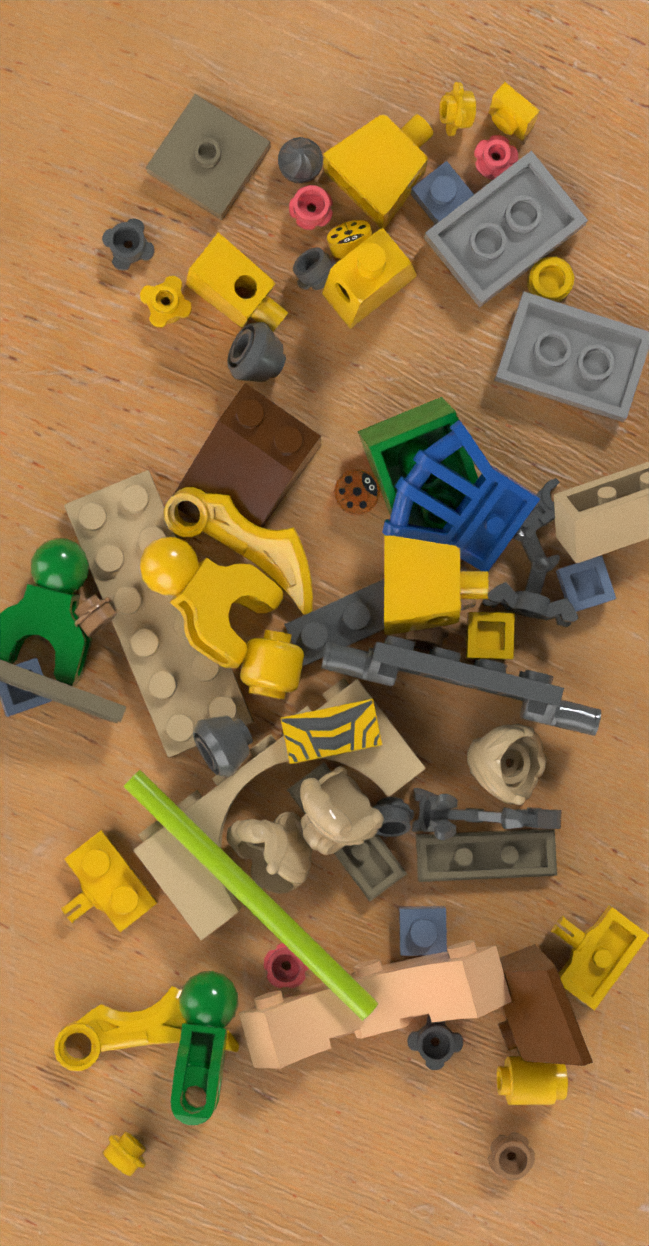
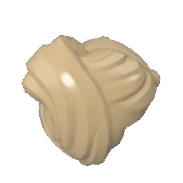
(488, 762)
(336, 813)
(277, 851)

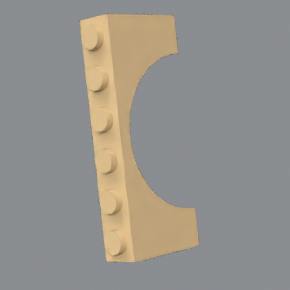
(188, 883)

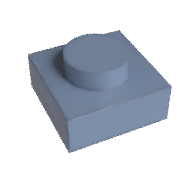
(441, 192)
(586, 583)
(17, 700)
(422, 930)

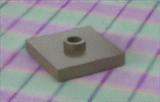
(208, 157)

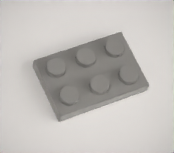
(505, 229)
(573, 357)

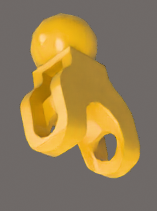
(205, 595)

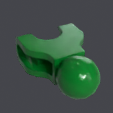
(49, 608)
(208, 1006)

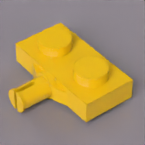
(107, 883)
(598, 954)

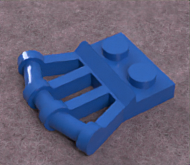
(483, 520)

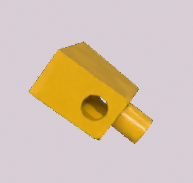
(380, 165)
(221, 271)
(369, 276)
(425, 585)

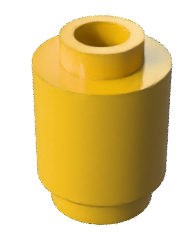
(531, 1082)

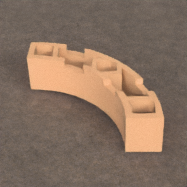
(445, 985)

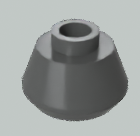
(256, 354)
(222, 743)

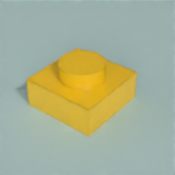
(512, 112)
(490, 635)

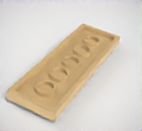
(171, 674)

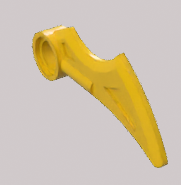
(273, 551)
(118, 1029)

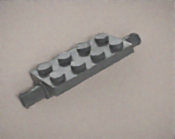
(540, 698)

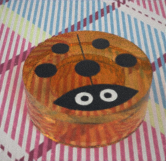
(357, 492)

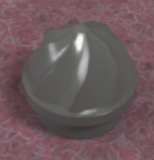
(300, 160)

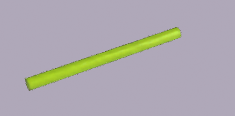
(251, 895)

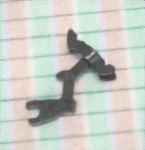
(531, 602)
(437, 809)

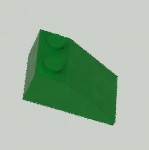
(395, 443)

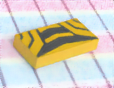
(331, 731)

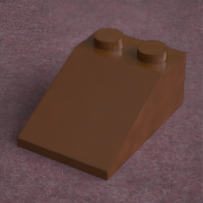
(251, 457)
(540, 1013)

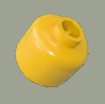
(272, 665)

